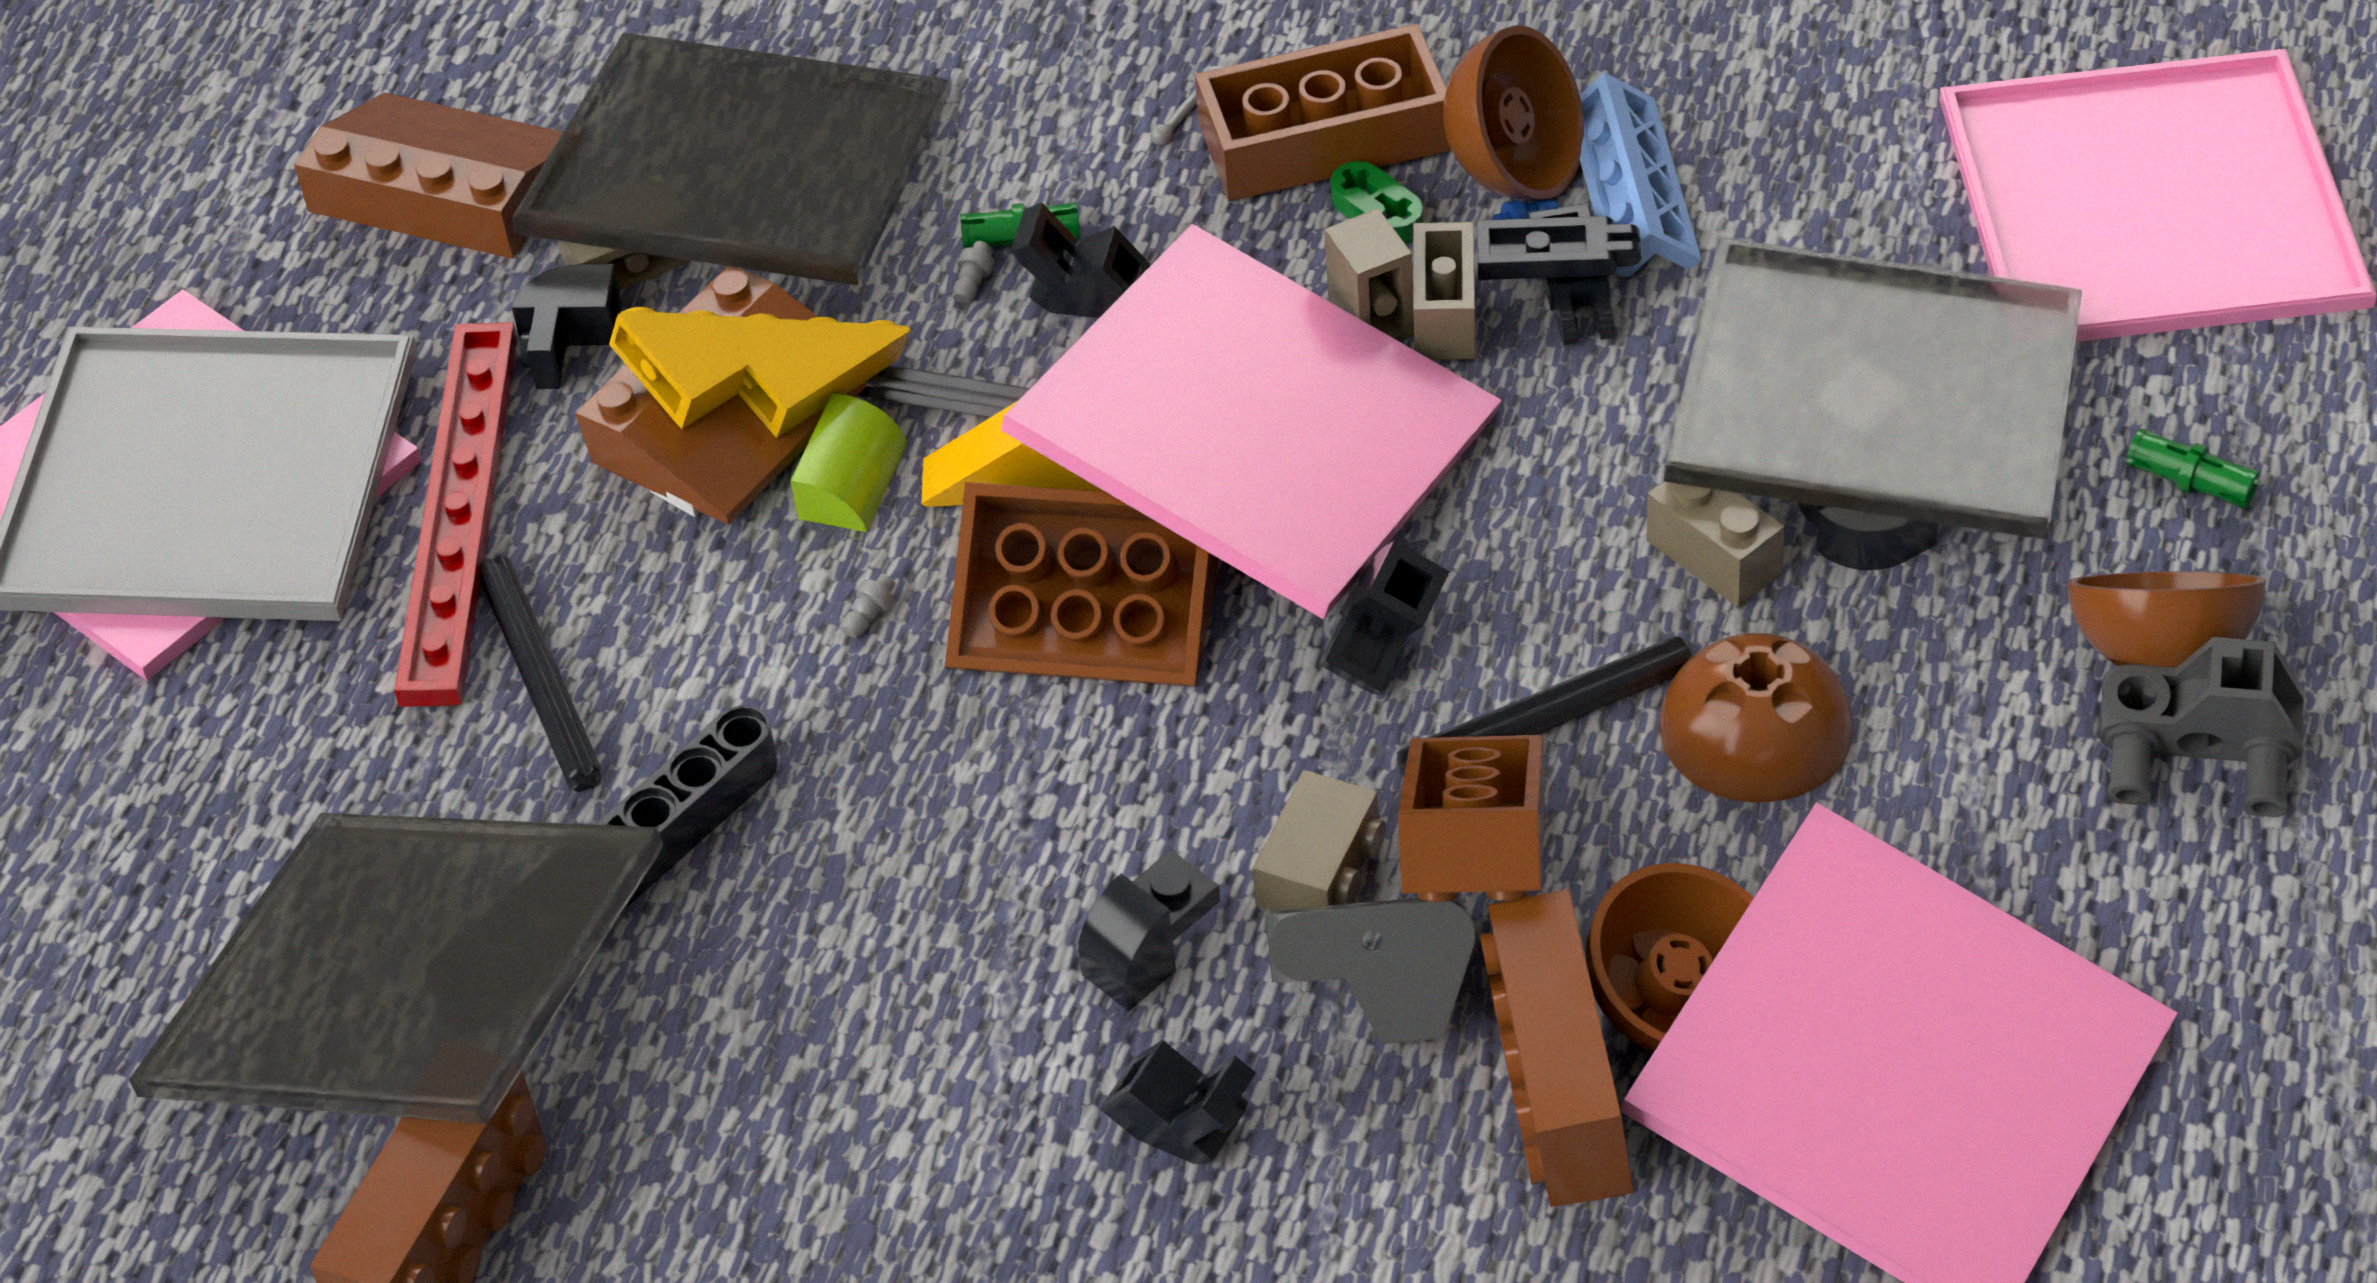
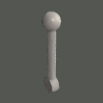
(1162, 133)

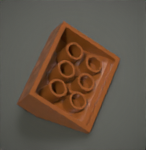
(425, 171)
(719, 458)
(1076, 589)

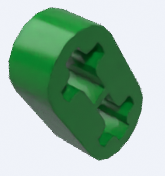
(1382, 194)

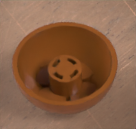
(1515, 115)
(2163, 614)
(1756, 719)
(1656, 943)

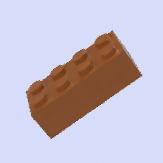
(1320, 107)
(1472, 817)
(1555, 1050)
(434, 1198)

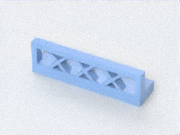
(1633, 171)

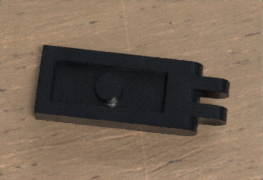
(1555, 247)

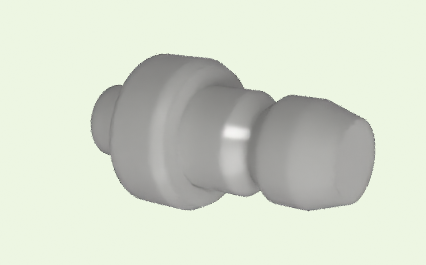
(974, 266)
(873, 598)

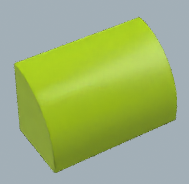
(847, 464)

